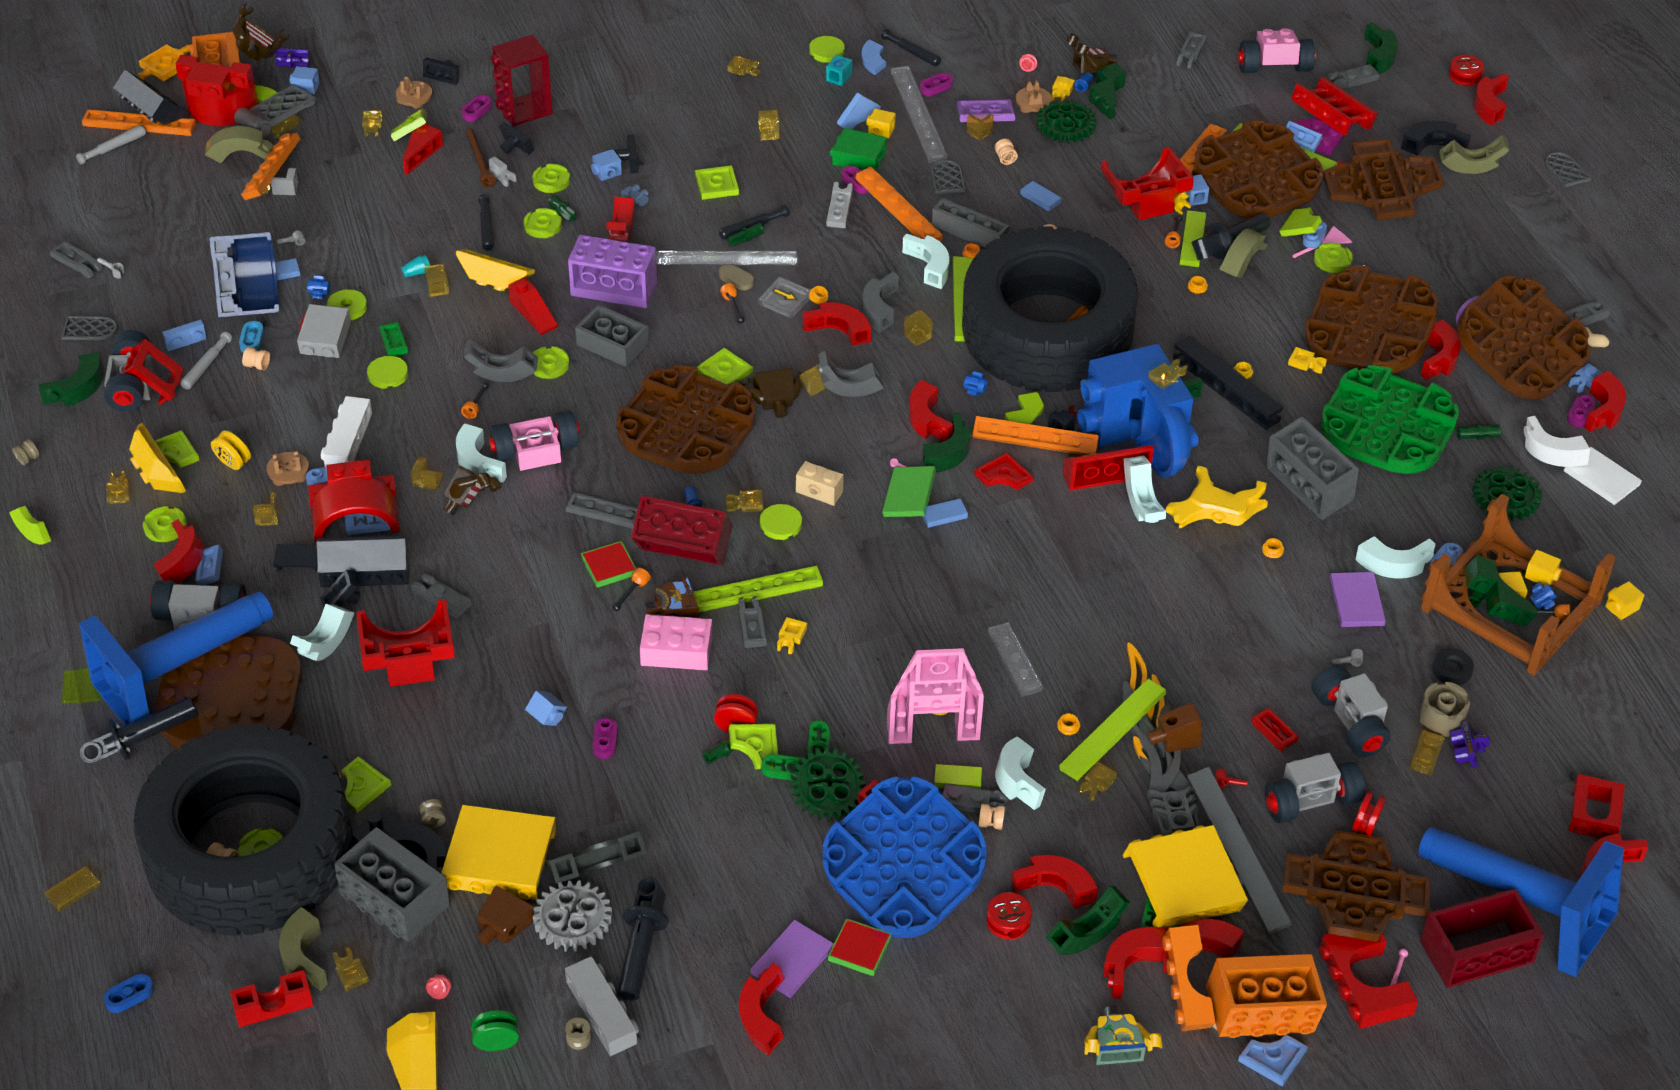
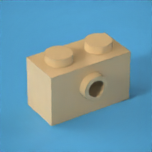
(819, 483)

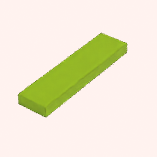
(1193, 230)

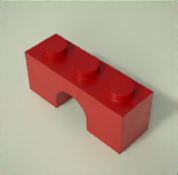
(257, 1006)

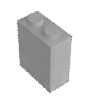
(324, 331)

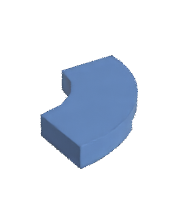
(871, 57)

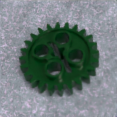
(1066, 121)
(1521, 490)
(825, 764)

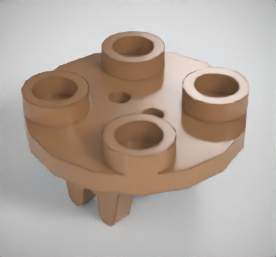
(413, 93)
(1032, 98)
(287, 468)

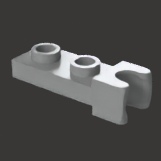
(839, 206)

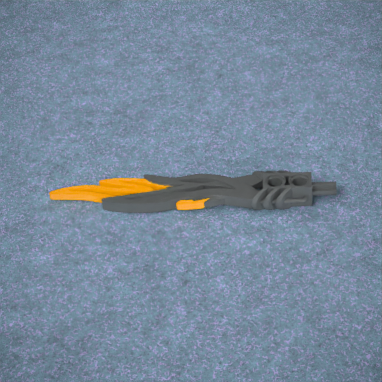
(1170, 809)

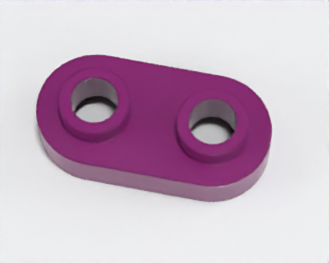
(936, 84)
(476, 108)
(848, 176)
(1579, 411)
(605, 733)

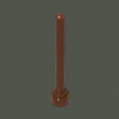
(487, 177)

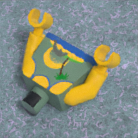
(1119, 1038)

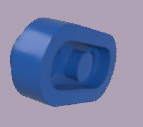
(128, 993)

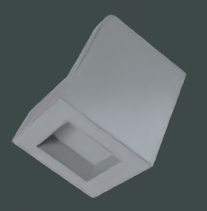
(286, 185)

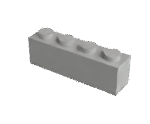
(601, 1006)

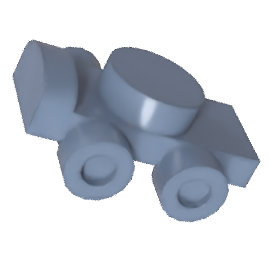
(633, 192)

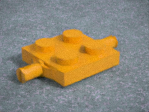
(162, 62)

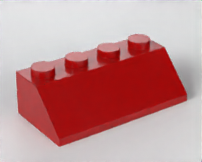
(1101, 467)

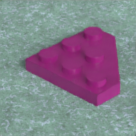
(1330, 137)

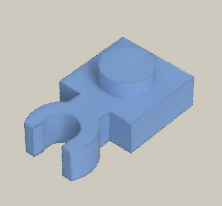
(1584, 377)

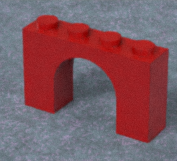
(1365, 1003)

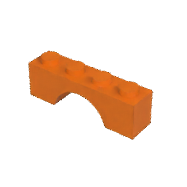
(1193, 1008)

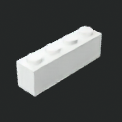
(347, 431)

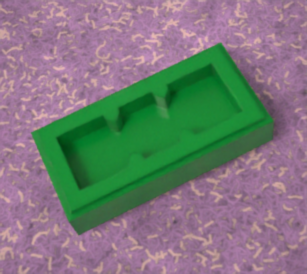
(393, 339)

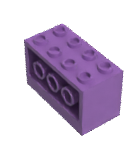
(612, 271)

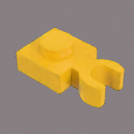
(1062, 87)
(1180, 202)
(1305, 359)
(790, 633)

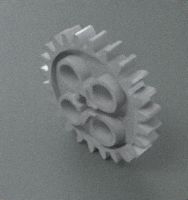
(572, 915)

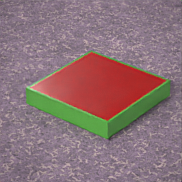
(608, 564)
(859, 947)

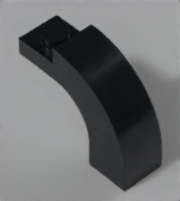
(1432, 133)
(420, 841)

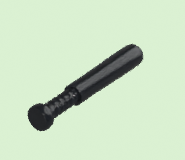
(920, 52)
(763, 219)
(486, 227)

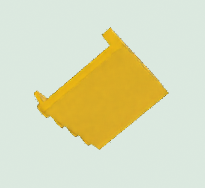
(498, 850)
(1187, 876)

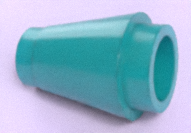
(415, 266)

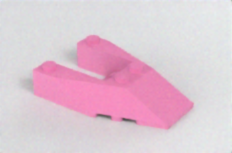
(936, 684)

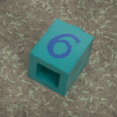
(839, 70)

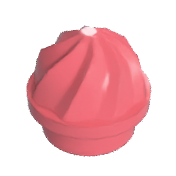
(1028, 62)
(438, 986)

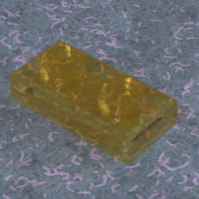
(1427, 752)

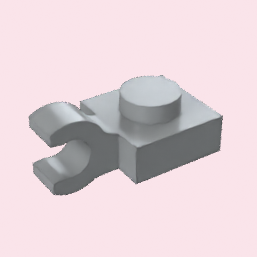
(500, 171)

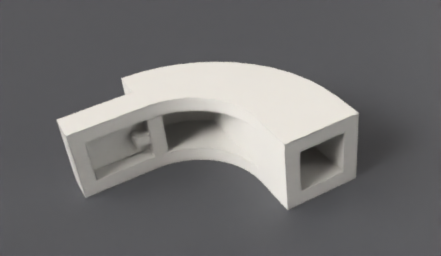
(1554, 450)

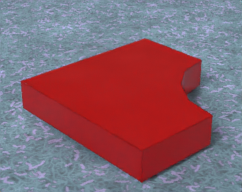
(1003, 471)

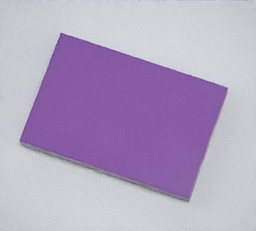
(1000, 109)
(1357, 599)
(797, 954)

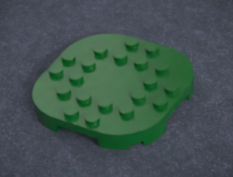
(1389, 420)

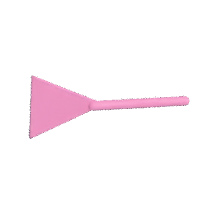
(1333, 236)

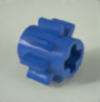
(318, 287)
(975, 383)
(1543, 596)

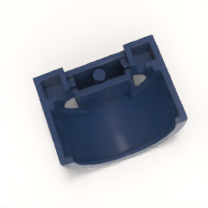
(245, 273)

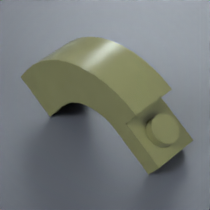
(237, 139)
(1473, 161)
(1242, 251)
(295, 937)

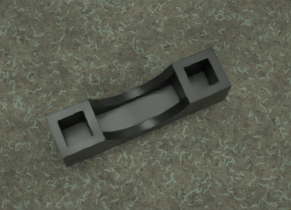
(595, 857)

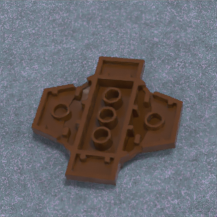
(1383, 179)
(1356, 886)

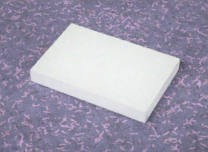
(1604, 477)

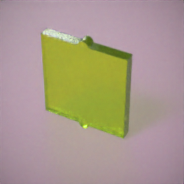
(78, 687)

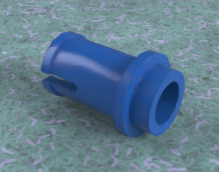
(1082, 84)
(691, 496)

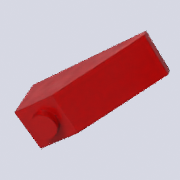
(422, 144)
(531, 306)

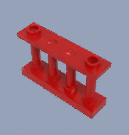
(1334, 106)

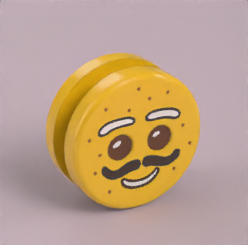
(230, 450)

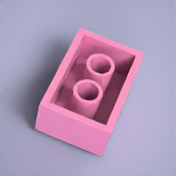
(676, 642)

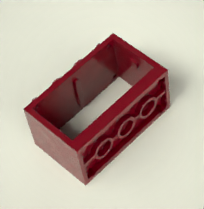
(516, 54)
(682, 530)
(1489, 957)

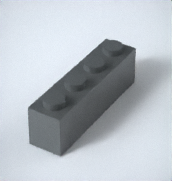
(967, 223)

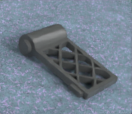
(261, 121)

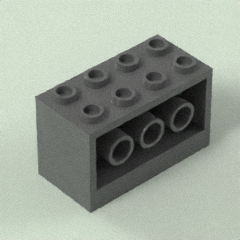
(1312, 468)
(392, 884)

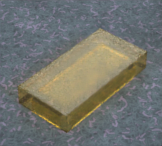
(72, 889)

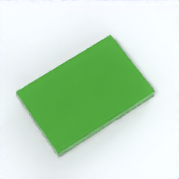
(909, 491)

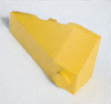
(414, 1051)

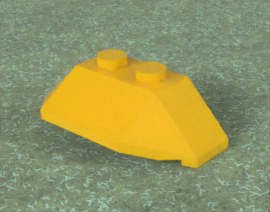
(491, 270)
(153, 462)

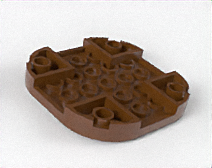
(1258, 170)
(1371, 319)
(1523, 338)
(686, 420)
(234, 685)

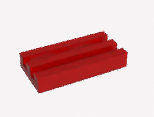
(1272, 732)

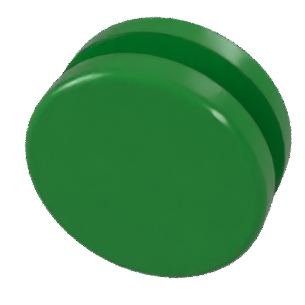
(495, 1030)

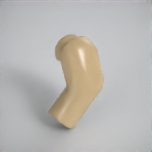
(1597, 340)

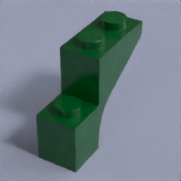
(1103, 92)
(1500, 598)

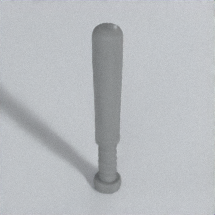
(124, 138)
(200, 367)

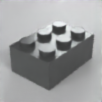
(612, 335)

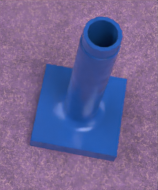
(122, 674)
(1583, 906)

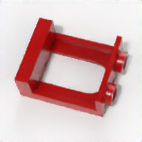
(135, 366)
(1599, 790)

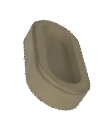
(740, 278)

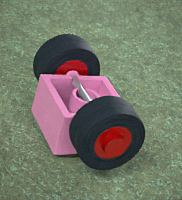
(1276, 49)
(536, 440)

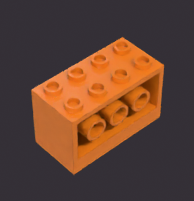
(216, 49)
(1266, 995)

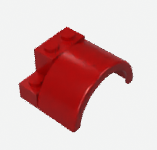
(208, 89)
(1156, 190)
(353, 491)
(406, 653)

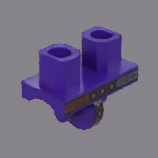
(292, 57)
(1467, 753)

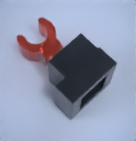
(1063, 420)

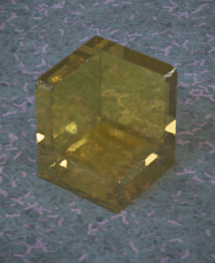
(768, 124)
(979, 128)
(436, 280)
(918, 327)
(812, 380)
(423, 477)
(266, 513)

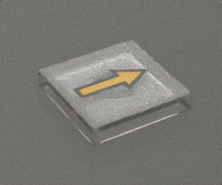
(784, 297)

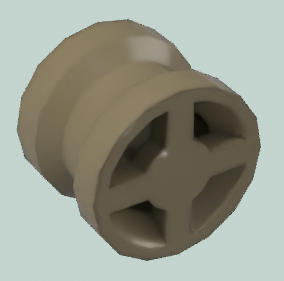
(26, 452)
(432, 813)
(575, 1039)

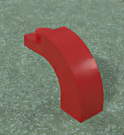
(1486, 103)
(622, 220)
(839, 317)
(1447, 344)
(1612, 397)
(924, 422)
(184, 557)
(1633, 849)
(1059, 873)
(1215, 937)
(1131, 947)
(759, 1028)

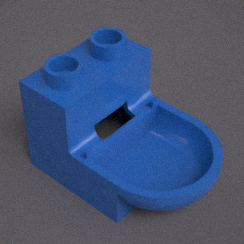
(1129, 406)

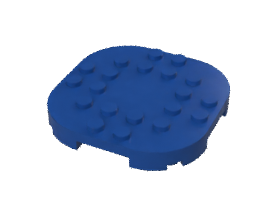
(904, 857)

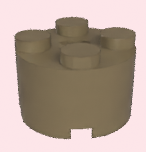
(1444, 708)

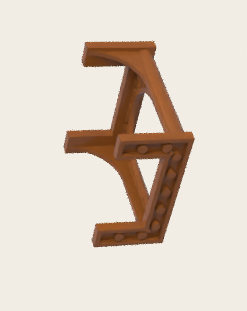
(1503, 541)

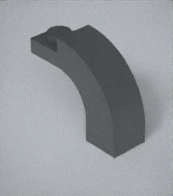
(875, 310)
(500, 367)
(849, 382)

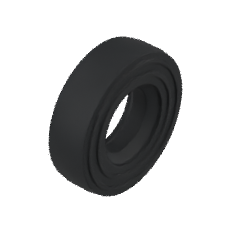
(1455, 656)

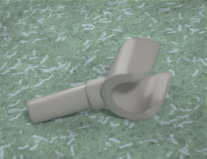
(297, 236)
(116, 268)
(1355, 659)

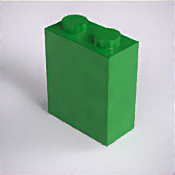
(858, 149)

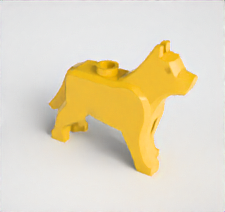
(1217, 504)

